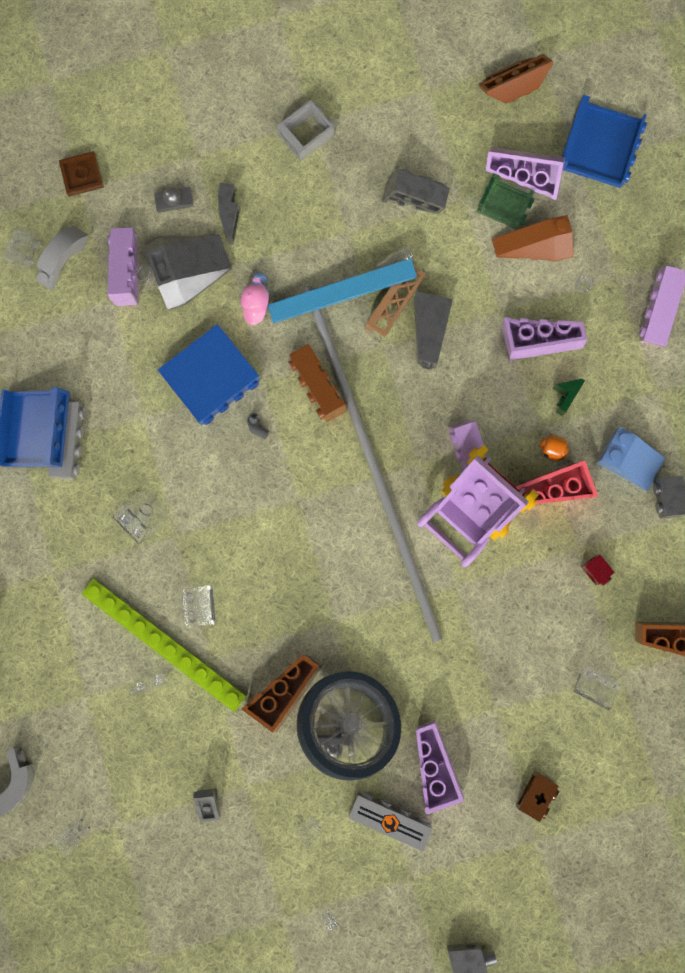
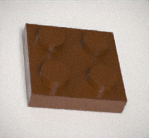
(81, 173)

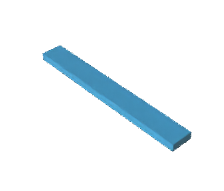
(342, 291)

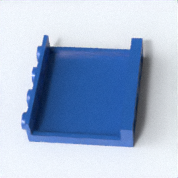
(602, 143)
(209, 375)
(33, 427)

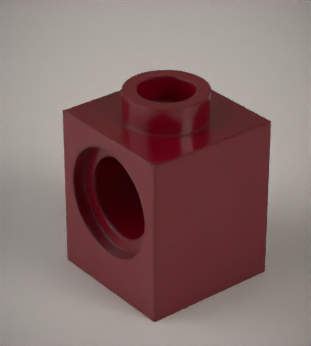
(598, 570)

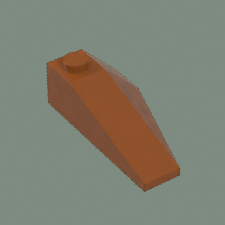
(544, 241)

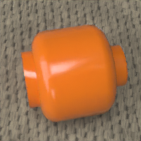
(554, 448)

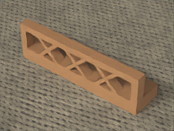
(387, 300)

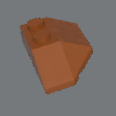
(517, 79)

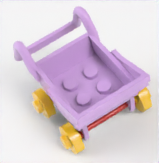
(477, 505)

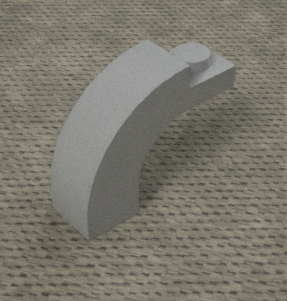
(57, 252)
(20, 780)

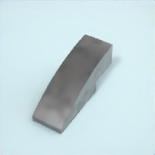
(228, 210)

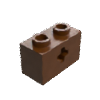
(541, 786)

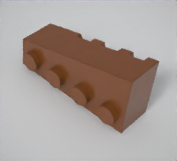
(317, 383)
(662, 636)
(279, 698)

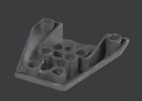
(186, 265)

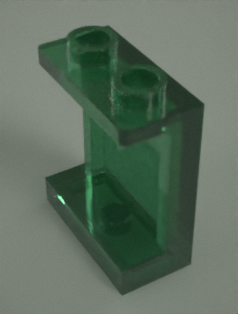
(505, 203)

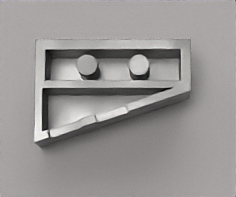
(416, 191)

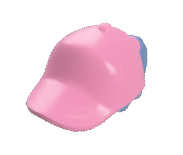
(255, 299)

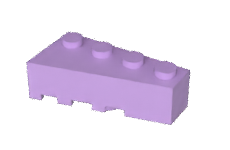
(528, 169)
(122, 267)
(662, 306)
(535, 338)
(465, 438)
(438, 775)

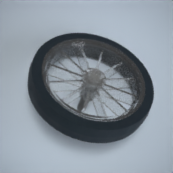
(349, 726)

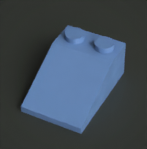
(631, 458)

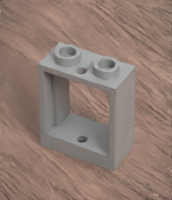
(285, 127)

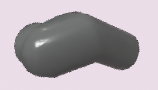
(254, 426)

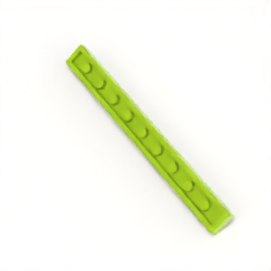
(164, 645)

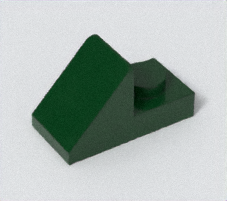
(569, 390)

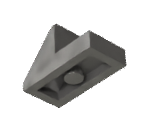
(207, 804)

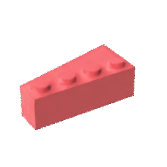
(562, 484)

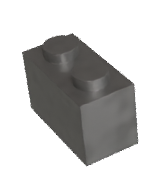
(670, 496)

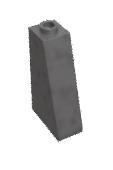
(430, 325)

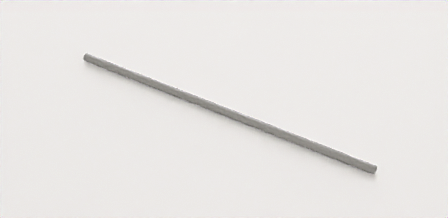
(376, 474)

